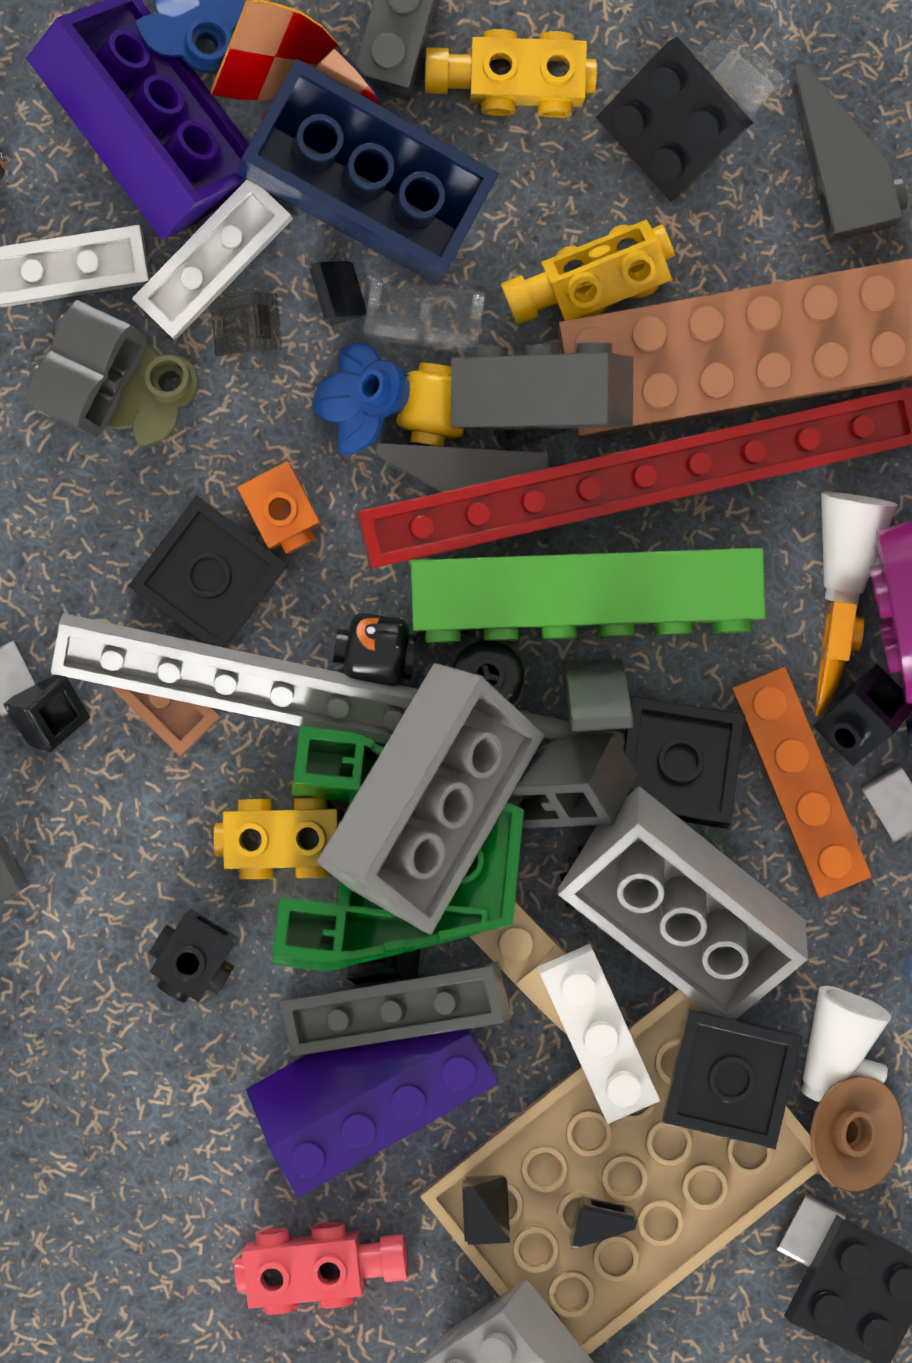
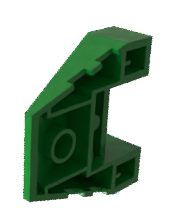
(357, 930)

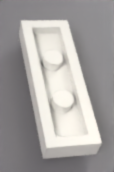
(212, 258)
(73, 266)
(598, 1033)

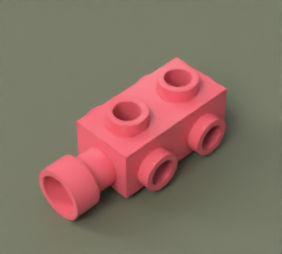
(300, 1265)

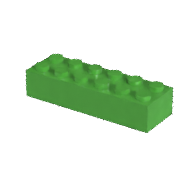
(588, 591)

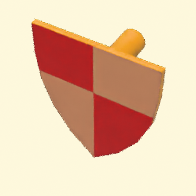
(265, 49)

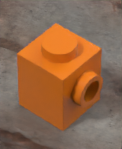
(281, 508)

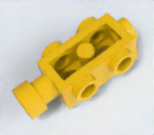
(526, 82)
(601, 280)
(279, 837)

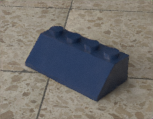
(367, 172)

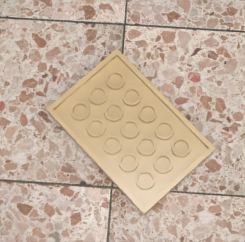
(683, 1184)

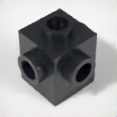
(205, 940)

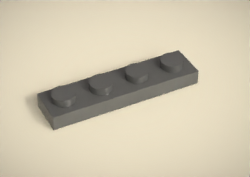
(395, 1009)

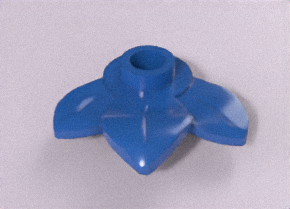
(184, 22)
(360, 396)

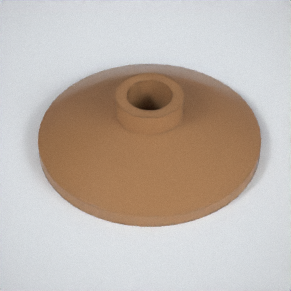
(873, 1135)

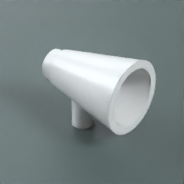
(851, 542)
(840, 1039)

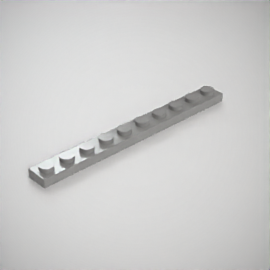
(243, 681)

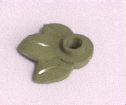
(145, 404)

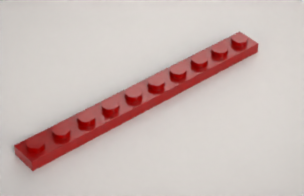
(636, 478)

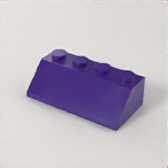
(142, 114)
(360, 1099)

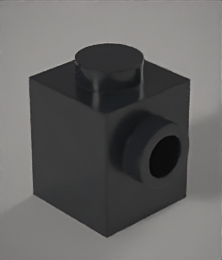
(864, 715)

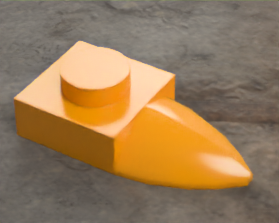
(841, 635)

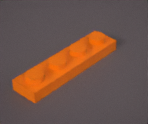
(801, 782)

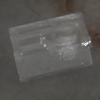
(424, 315)

